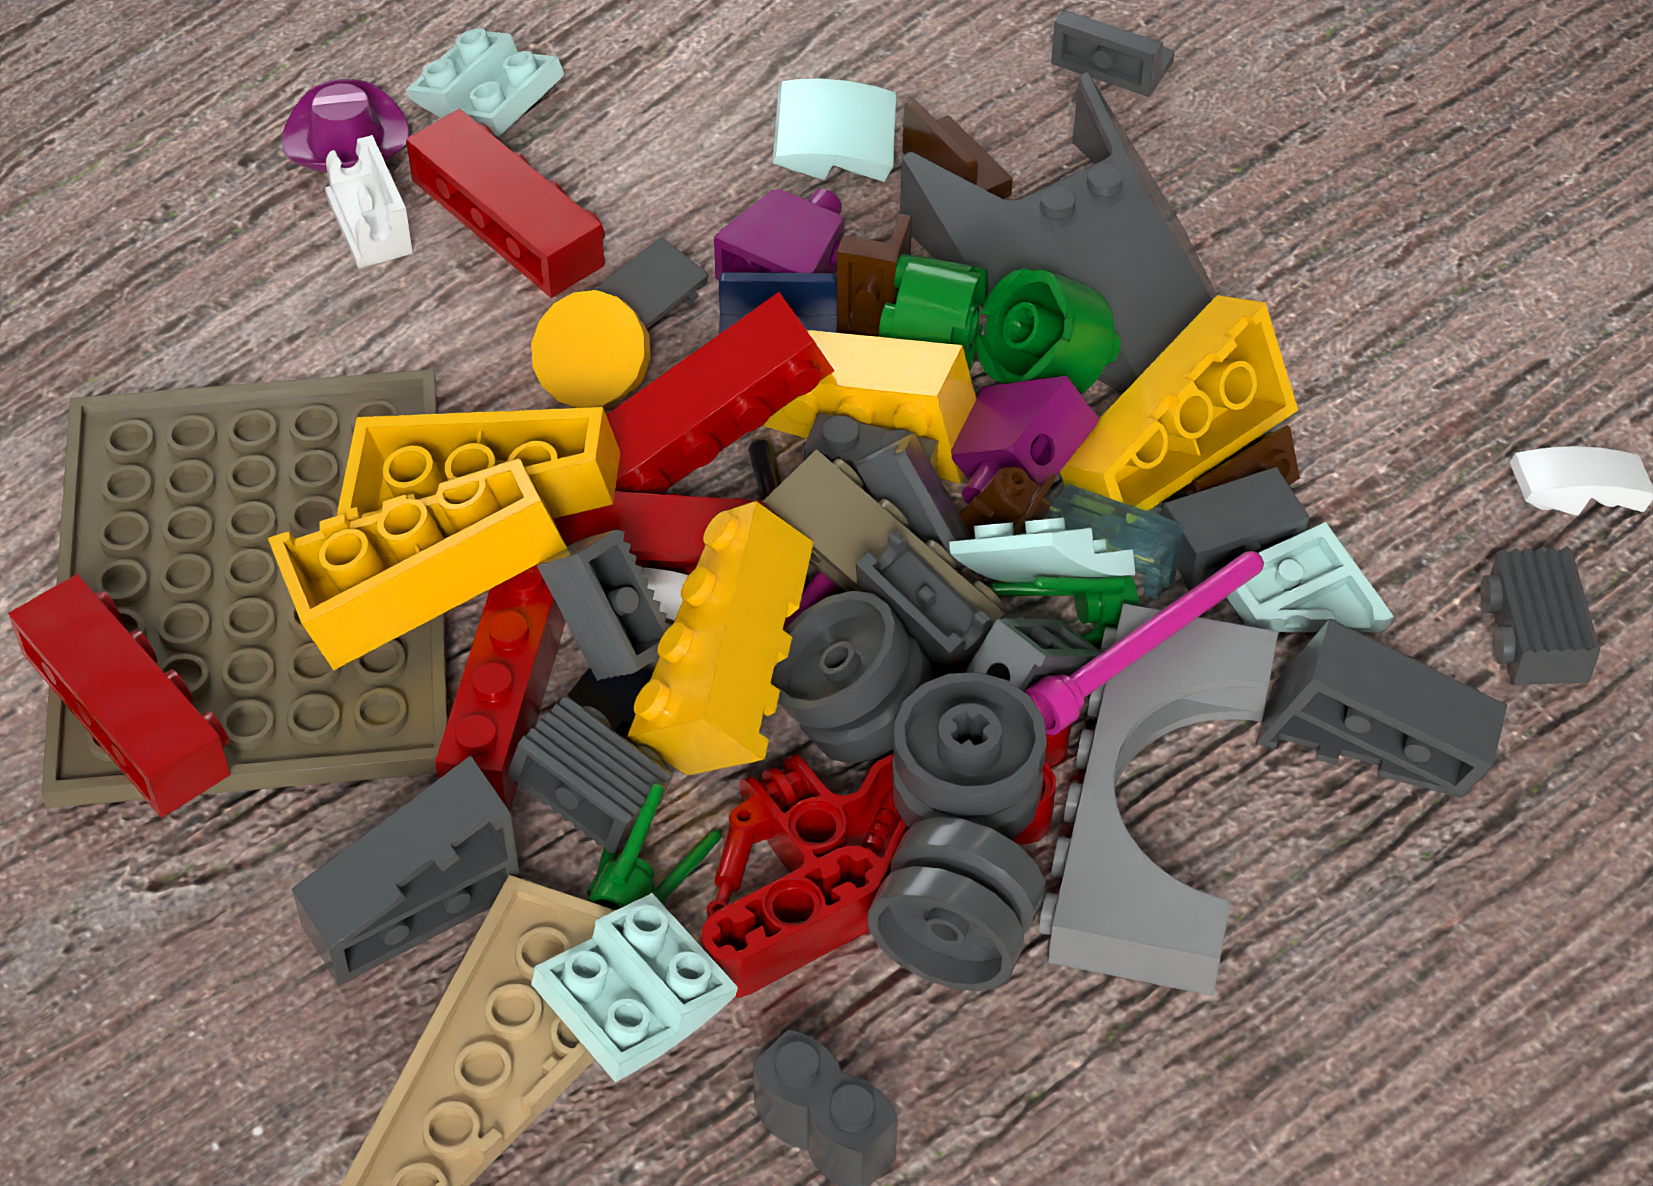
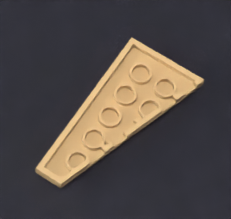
(487, 1053)

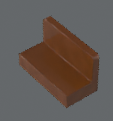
(952, 149)
(867, 278)

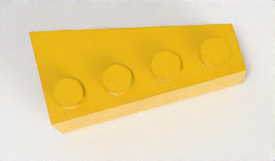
(891, 387)
(1189, 408)
(563, 451)

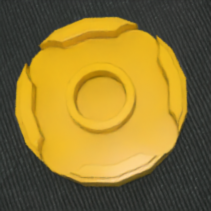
(590, 350)

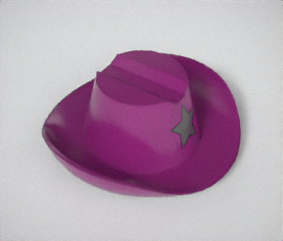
(338, 115)

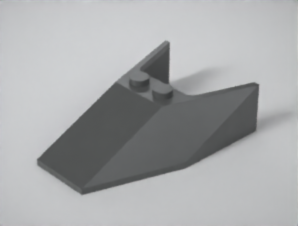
(1093, 227)

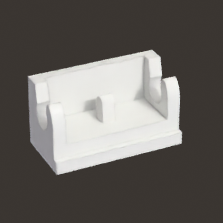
(368, 206)

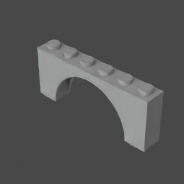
(1114, 903)

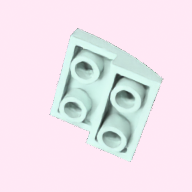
(485, 80)
(834, 125)
(1041, 552)
(634, 987)

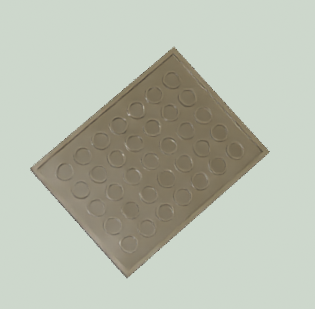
(174, 523)

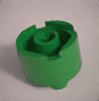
(936, 303)
(1046, 329)

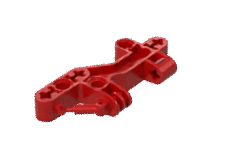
(827, 881)

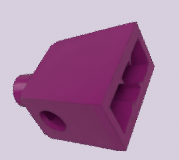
(782, 235)
(1024, 427)

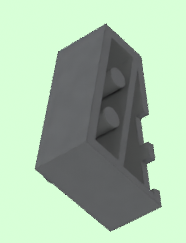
(1383, 710)
(410, 875)

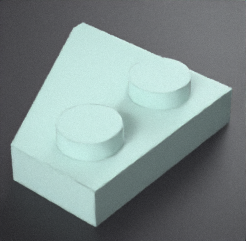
(1308, 584)

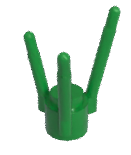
(1096, 599)
(629, 877)

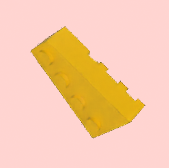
(414, 559)
(724, 644)

